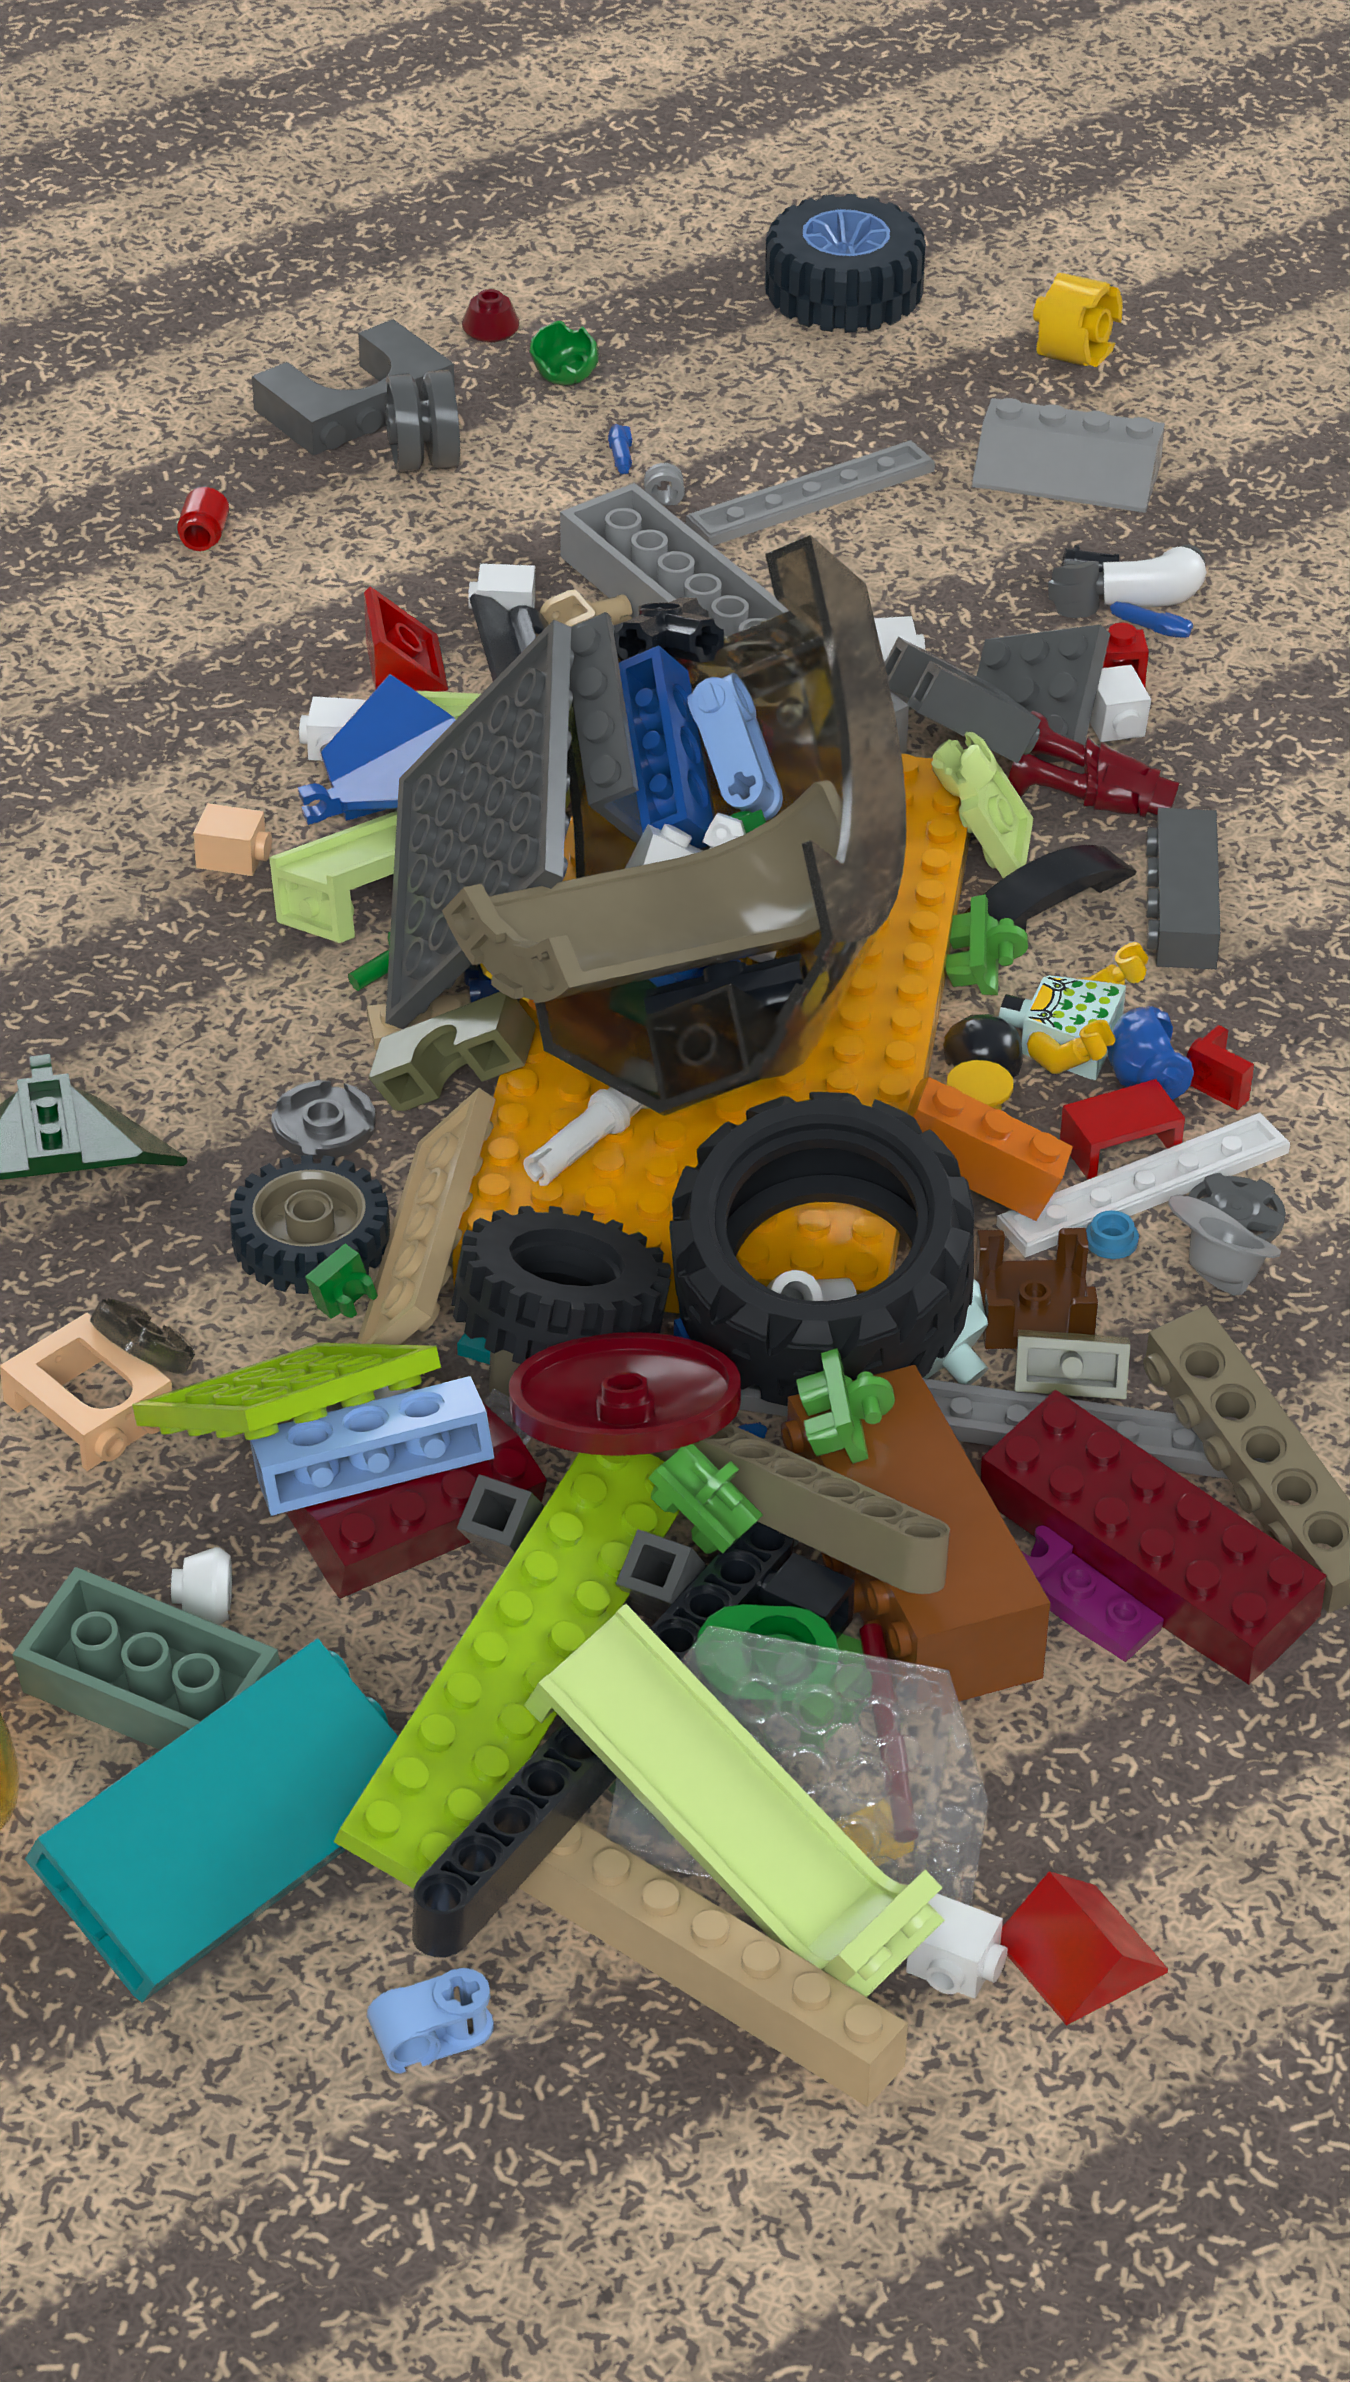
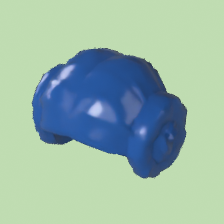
(1145, 1052)

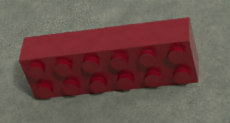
(1155, 1536)

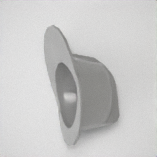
(1221, 1246)

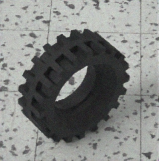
(556, 1280)

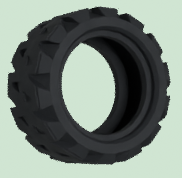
(813, 1154)

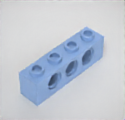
(373, 1446)

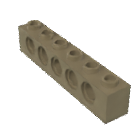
(1263, 1430)

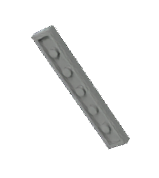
(810, 493)

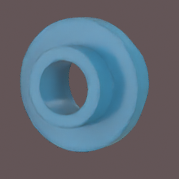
(1112, 1235)

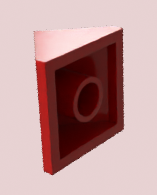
(401, 646)
(1077, 1947)

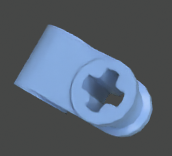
(427, 2020)

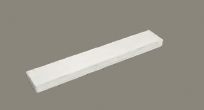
(1148, 1181)

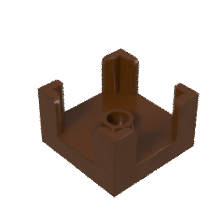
(1034, 1292)

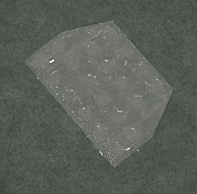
(861, 1736)

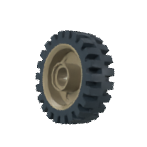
(304, 1214)

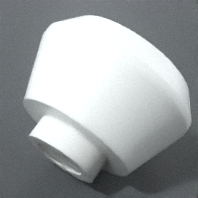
(204, 1585)

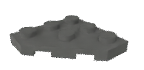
(1050, 675)

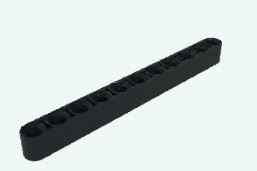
(564, 1774)

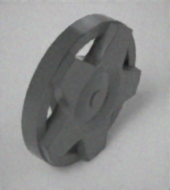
(1245, 1202)

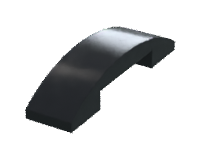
(1053, 880)

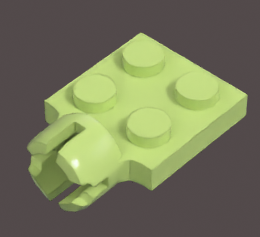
(988, 801)

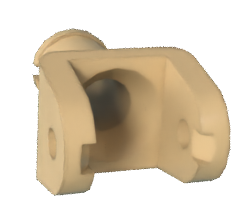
(573, 609)

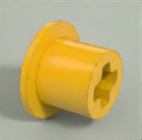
(982, 1081)

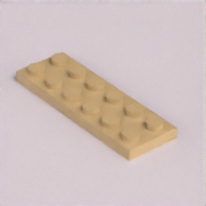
(428, 1224)

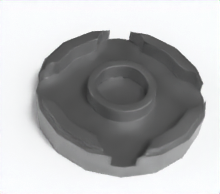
(324, 1130)

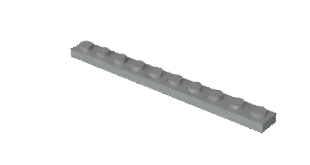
(988, 1414)

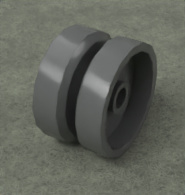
(417, 421)

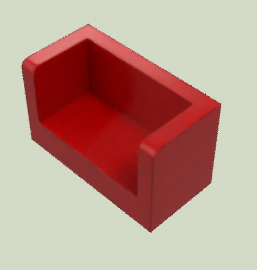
(1119, 1119)

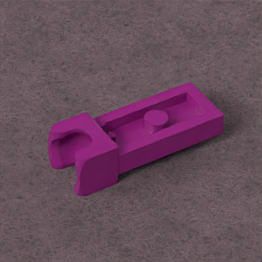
(1090, 1599)

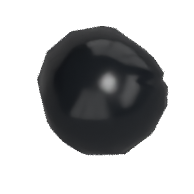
(986, 1039)

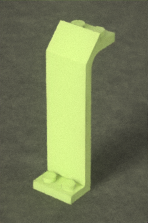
(317, 877)
(735, 1806)

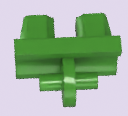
(989, 946)
(850, 1402)
(705, 1497)

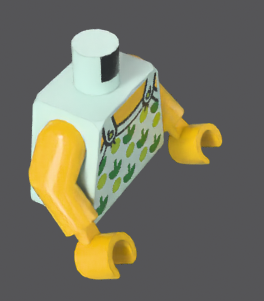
(1074, 1017)

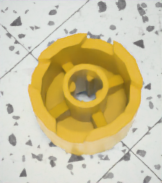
(1077, 319)

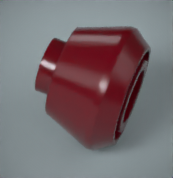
(490, 317)

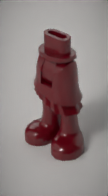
(1110, 777)

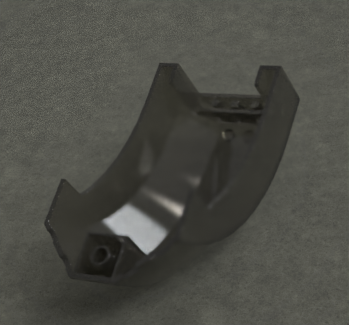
(823, 718)

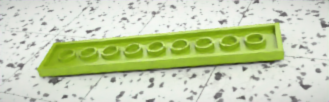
(473, 1719)

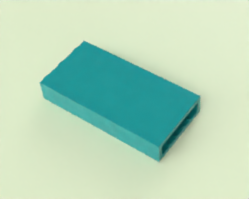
(217, 1821)

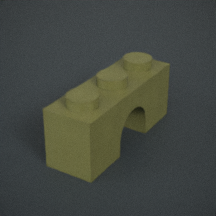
(417, 1061)

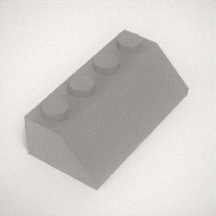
(1069, 454)

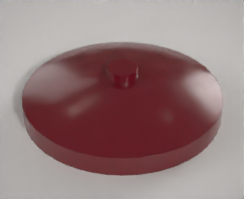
(625, 1394)

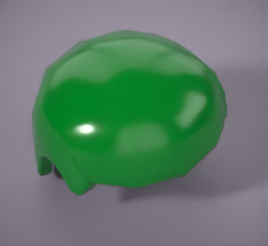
(564, 354)

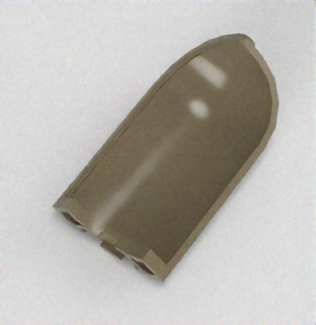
(653, 916)

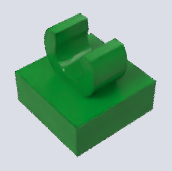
(340, 1283)

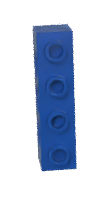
(665, 745)

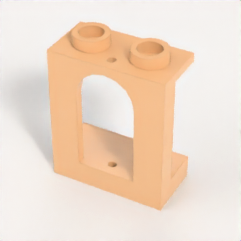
(41, 1370)

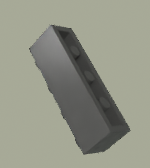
(1184, 890)

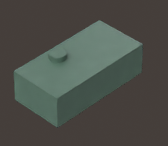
(134, 1660)

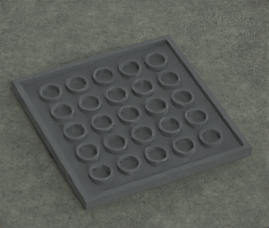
(480, 812)

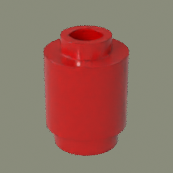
(203, 518)

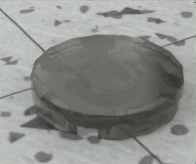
(137, 1335)

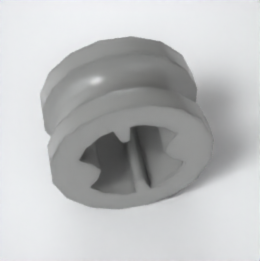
(664, 472)

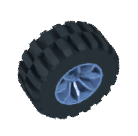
(845, 263)

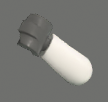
(1143, 583)

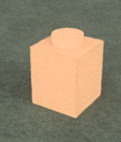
(231, 839)

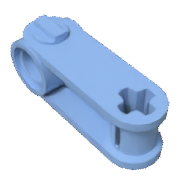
(736, 745)

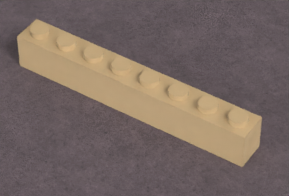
(722, 1962)

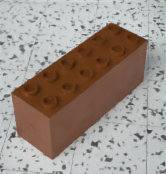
(992, 1610)

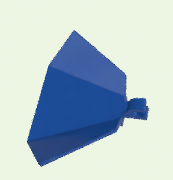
(374, 753)

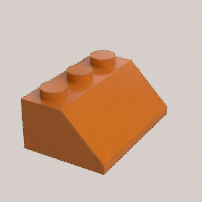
(993, 1150)

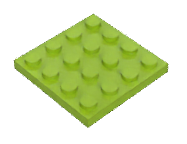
(287, 1388)

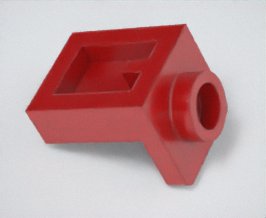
(1219, 1070)

